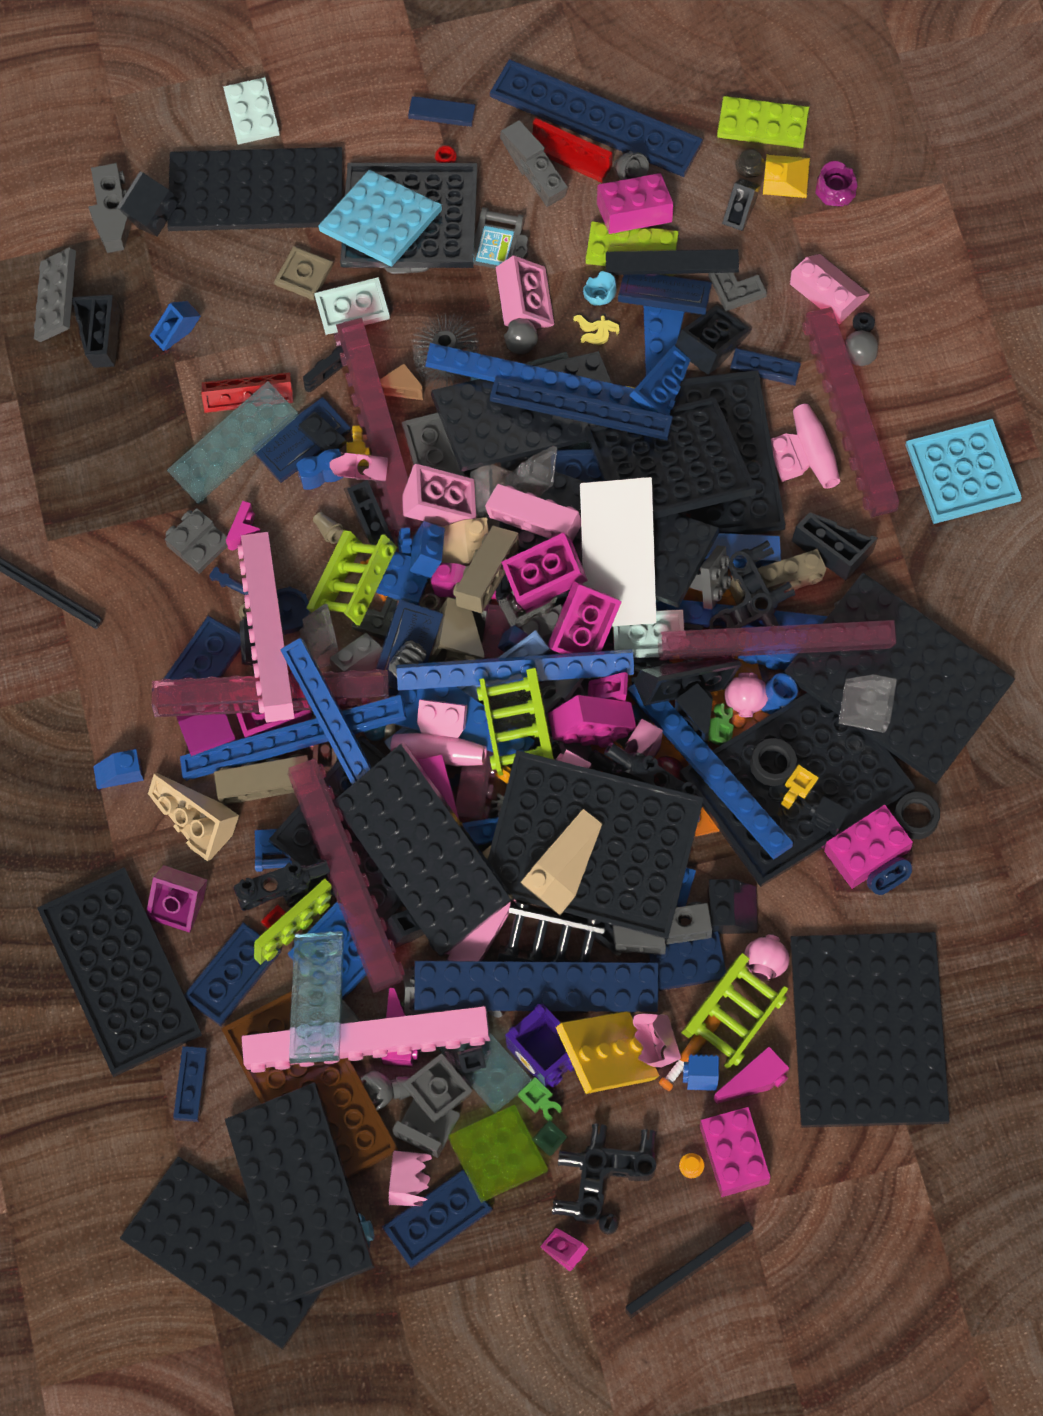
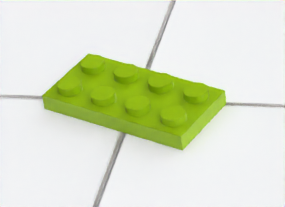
(763, 122)
(632, 240)
(295, 919)

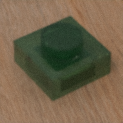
(549, 1138)

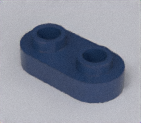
(888, 876)

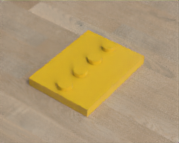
(605, 1052)

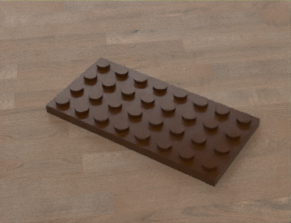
(351, 1113)

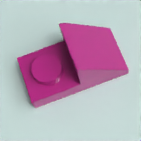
(241, 526)
(609, 687)
(564, 1249)

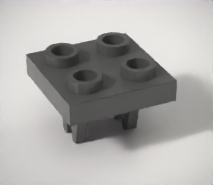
(713, 577)

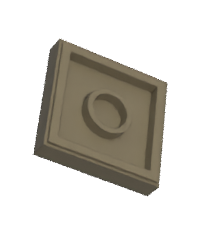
(303, 273)

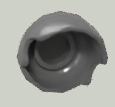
(521, 336)
(861, 347)
(378, 1088)

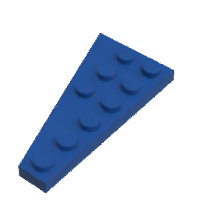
(476, 725)

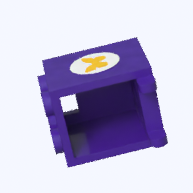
(540, 1047)

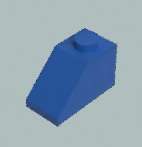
(175, 324)
(118, 769)

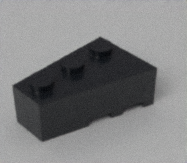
(99, 328)
(839, 547)

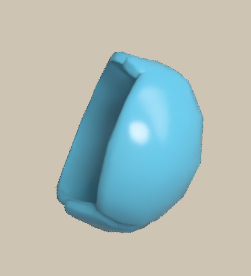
(600, 289)

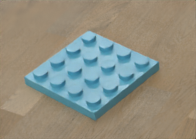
(380, 218)
(963, 471)

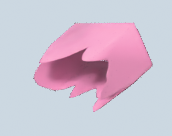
(348, 466)
(645, 739)
(662, 1026)
(407, 1178)

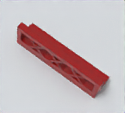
(569, 151)
(231, 393)

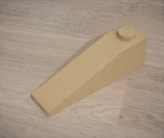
(200, 819)
(561, 868)

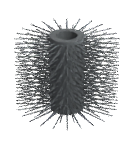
(447, 339)

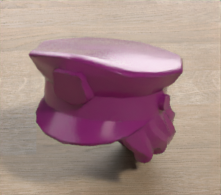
(836, 184)

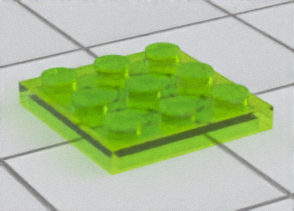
(497, 1153)

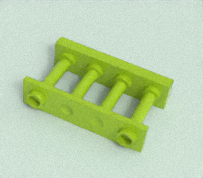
(338, 568)
(534, 706)
(711, 1007)

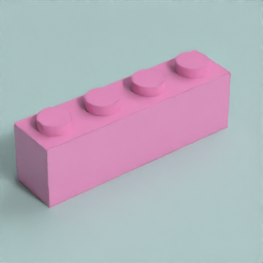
(532, 513)

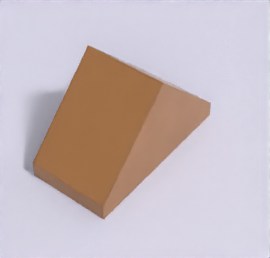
(402, 384)

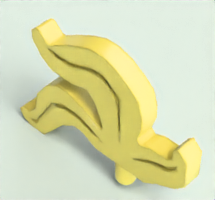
(603, 327)

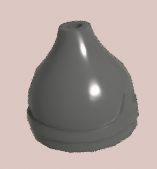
(631, 165)

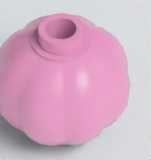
(746, 694)
(767, 957)

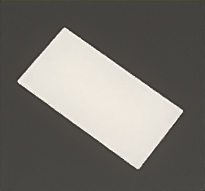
(620, 545)

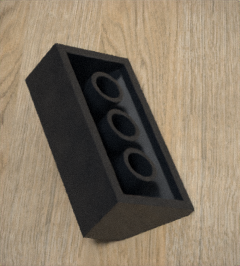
(674, 679)

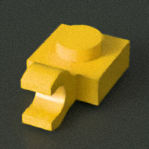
(358, 445)
(800, 784)

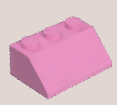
(827, 286)
(524, 292)
(438, 496)

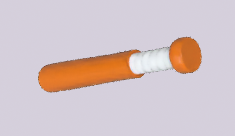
(692, 1048)

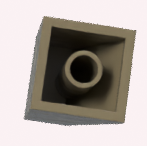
(456, 636)

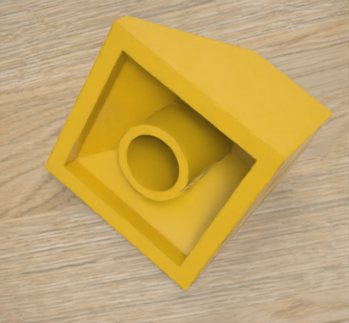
(786, 176)

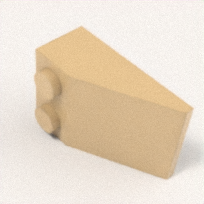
(462, 540)

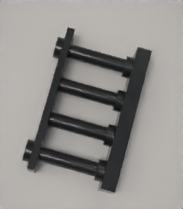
(513, 953)

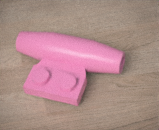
(807, 449)
(440, 732)

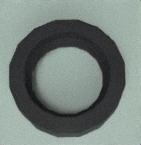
(775, 745)
(919, 798)

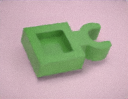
(720, 728)
(537, 1096)

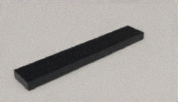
(672, 262)
(689, 1270)

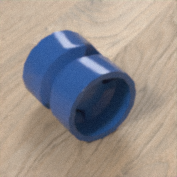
(780, 692)

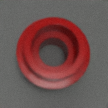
(445, 151)

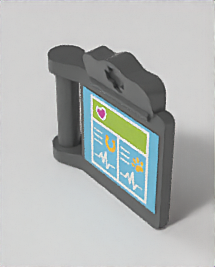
(497, 243)

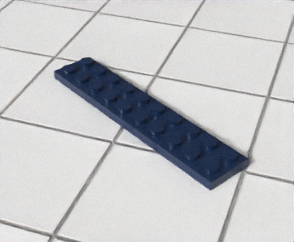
(596, 117)
(527, 984)

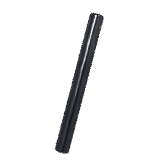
(50, 593)

